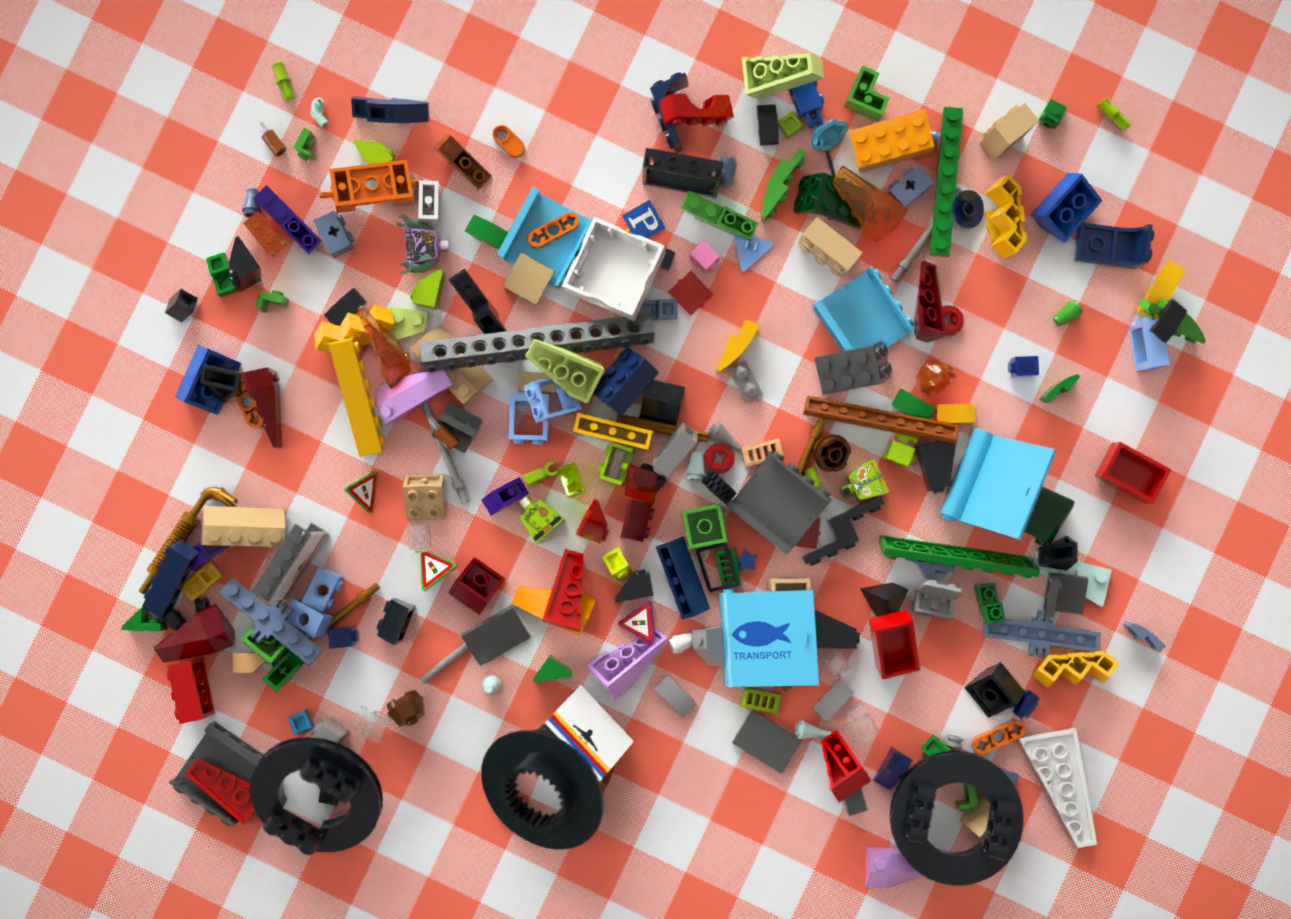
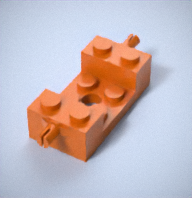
(350, 188)

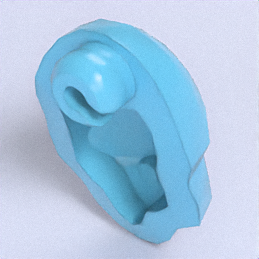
(829, 134)

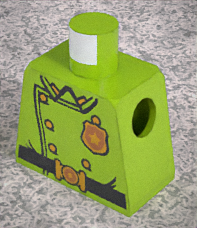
(539, 518)

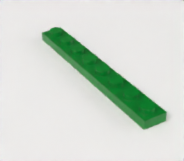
(946, 181)

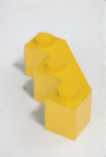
(1008, 216)
(351, 328)
(1075, 666)

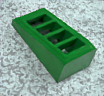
(720, 562)

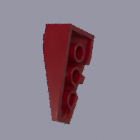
(928, 310)
(265, 390)
(202, 635)

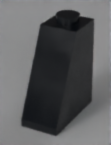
(936, 464)
(834, 633)

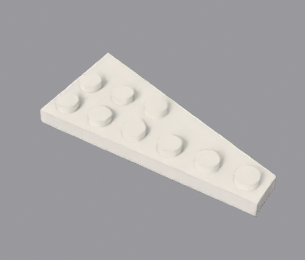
(1061, 771)

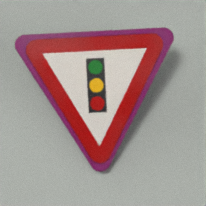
(640, 622)

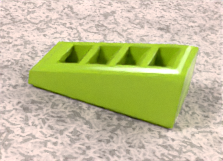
(745, 696)

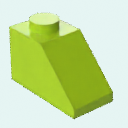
(374, 152)
(428, 291)

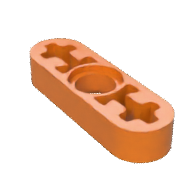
(568, 227)
(248, 417)
(990, 733)

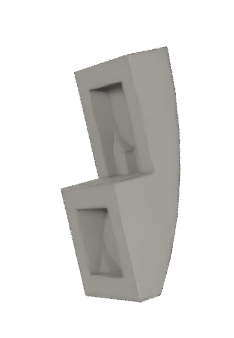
(675, 696)
(833, 700)

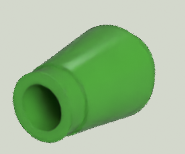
(1068, 313)

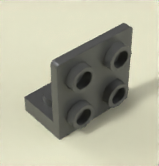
(1065, 594)

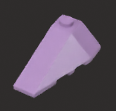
(410, 394)

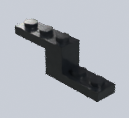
(482, 310)
(843, 531)

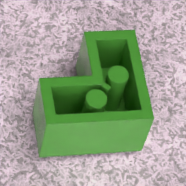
(863, 98)

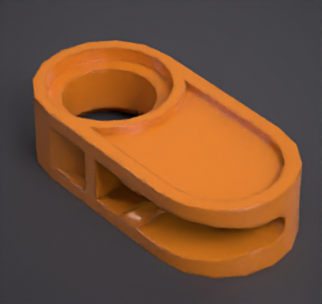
(511, 144)

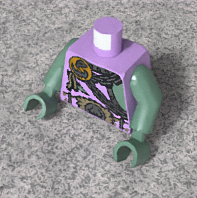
(421, 246)

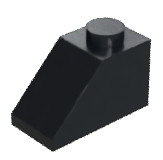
(636, 587)

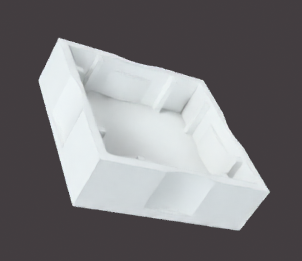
(614, 269)

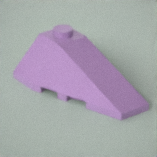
(623, 666)
(887, 867)

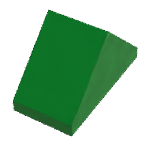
(552, 670)
(283, 671)

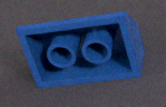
(1067, 206)
(191, 389)

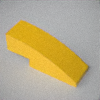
(1163, 285)
(737, 345)

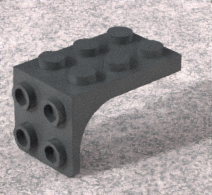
(853, 368)

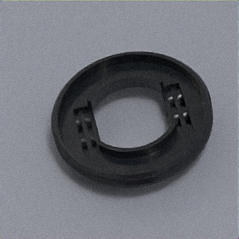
(335, 772)
(912, 816)

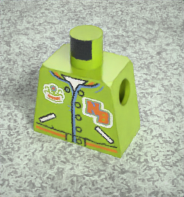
(864, 482)

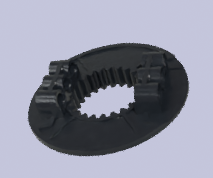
(564, 768)

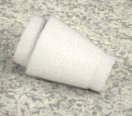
(680, 643)

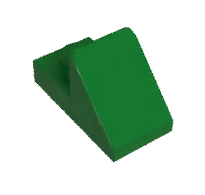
(141, 622)

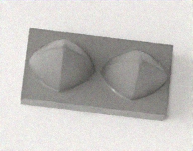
(745, 381)

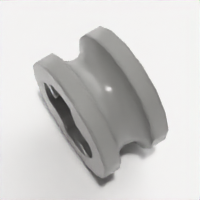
(954, 741)

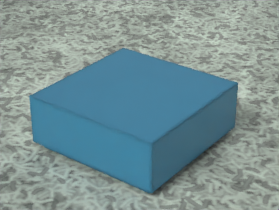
(300, 722)

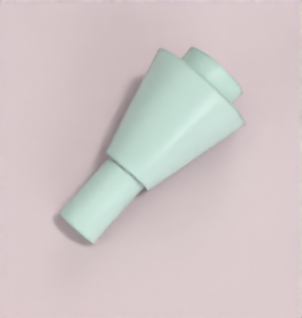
(492, 685)
(806, 730)

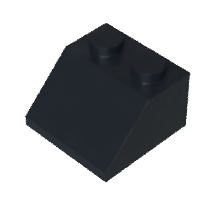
(243, 266)
(662, 402)
(395, 621)
(995, 690)

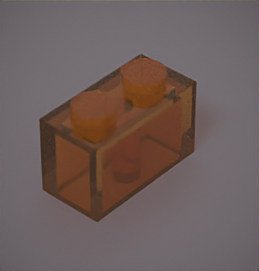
(265, 233)

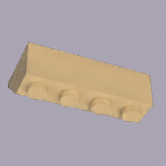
(466, 381)
(243, 526)

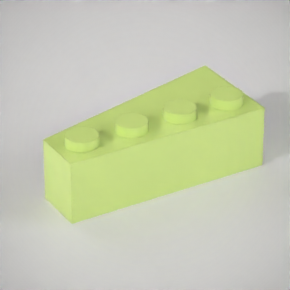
(779, 73)

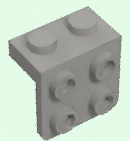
(936, 599)

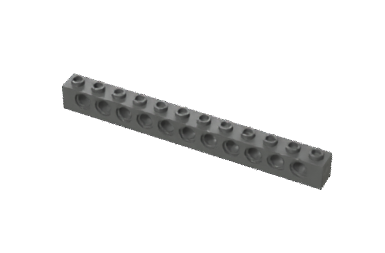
(510, 340)

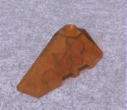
(871, 206)
(390, 352)

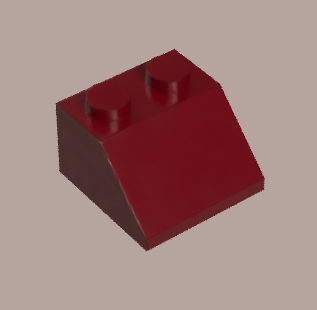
(636, 520)
(476, 585)

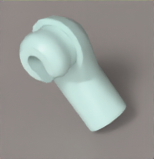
(317, 112)

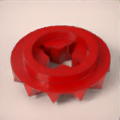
(957, 319)
(721, 449)

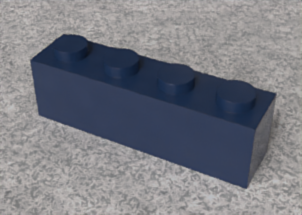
(170, 578)
(682, 578)

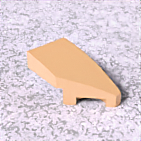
(246, 662)

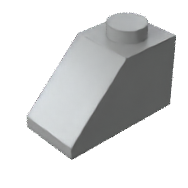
(709, 645)

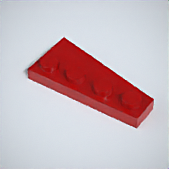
(565, 598)
(224, 788)

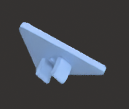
(751, 250)

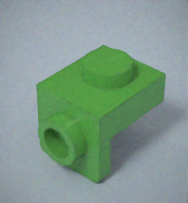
(275, 297)
(971, 798)

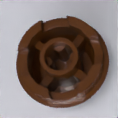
(831, 452)
(406, 709)

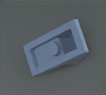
(929, 570)

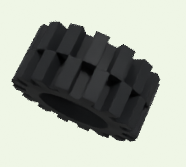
(718, 487)

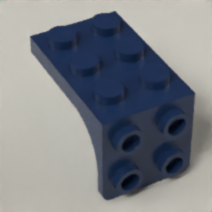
(659, 91)
(1114, 245)

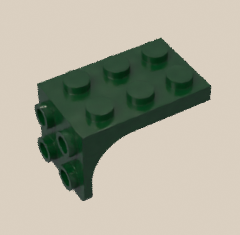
(821, 197)

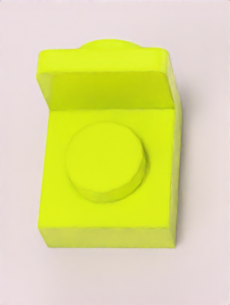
(617, 564)

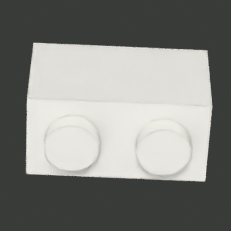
(429, 202)

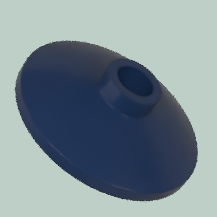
(968, 209)

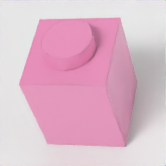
(705, 257)

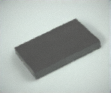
(495, 635)
(766, 741)

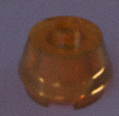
(934, 377)

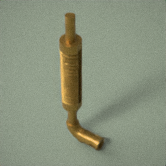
(185, 526)

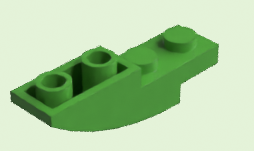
(776, 188)
(719, 217)
(1187, 327)

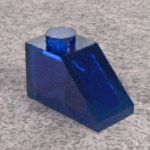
(892, 768)

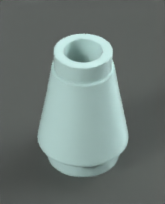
(696, 468)

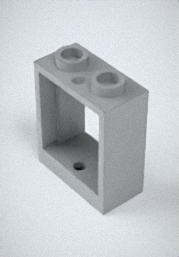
(674, 450)

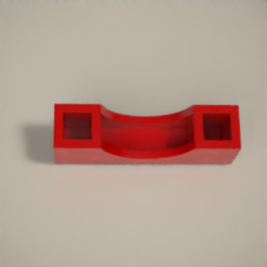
(679, 110)

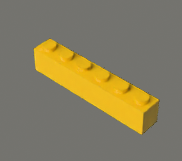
(357, 397)

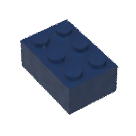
(624, 381)

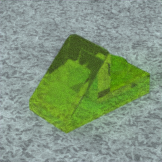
(571, 480)

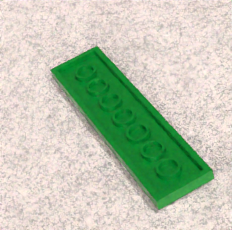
(960, 556)

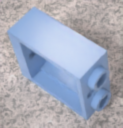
(1147, 348)
(538, 405)
(520, 439)

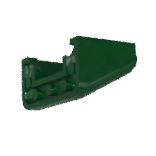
(1048, 516)

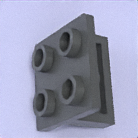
(461, 424)

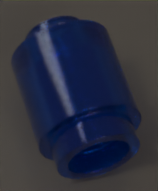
(1026, 704)

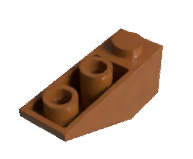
(462, 161)

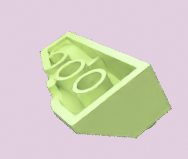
(568, 369)

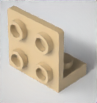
(424, 496)

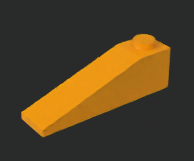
(535, 602)

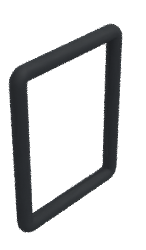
(730, 563)

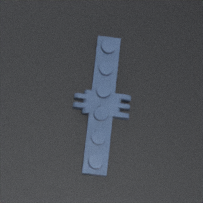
(270, 621)
(1042, 635)

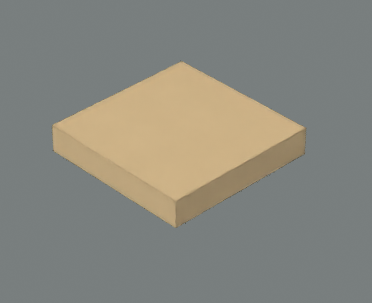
(528, 278)

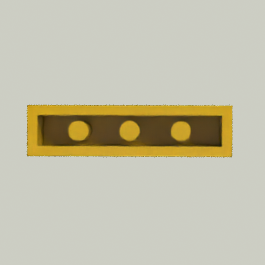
(612, 431)

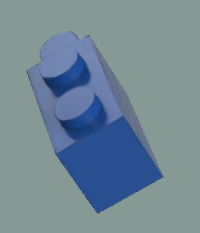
(808, 102)

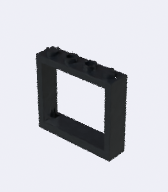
(681, 172)

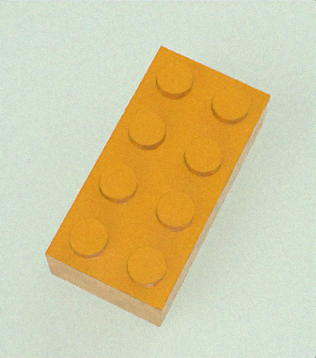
(892, 140)

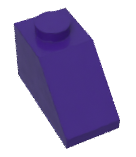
(504, 496)

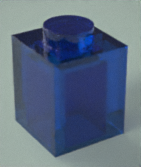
(1024, 366)
(343, 636)

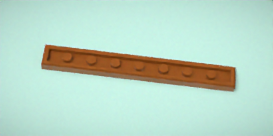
(881, 420)

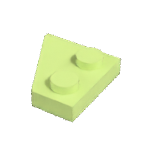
(408, 322)

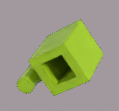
(899, 451)

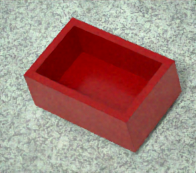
(1133, 473)
(894, 644)

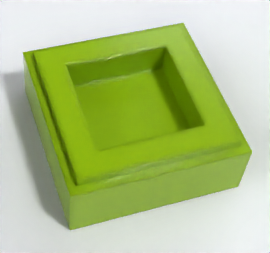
(790, 124)

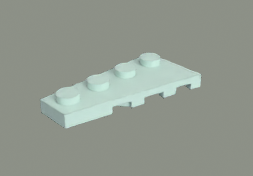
(1097, 578)

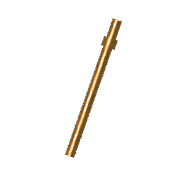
(815, 435)
(361, 598)

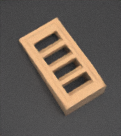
(778, 448)

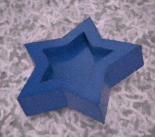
(747, 560)

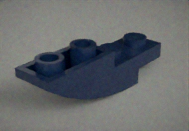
(391, 110)

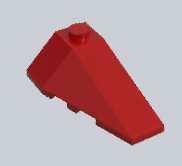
(593, 524)

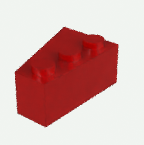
(843, 767)

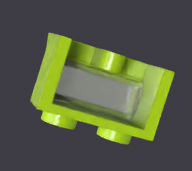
(616, 463)

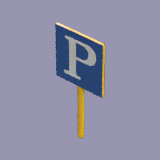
(643, 220)

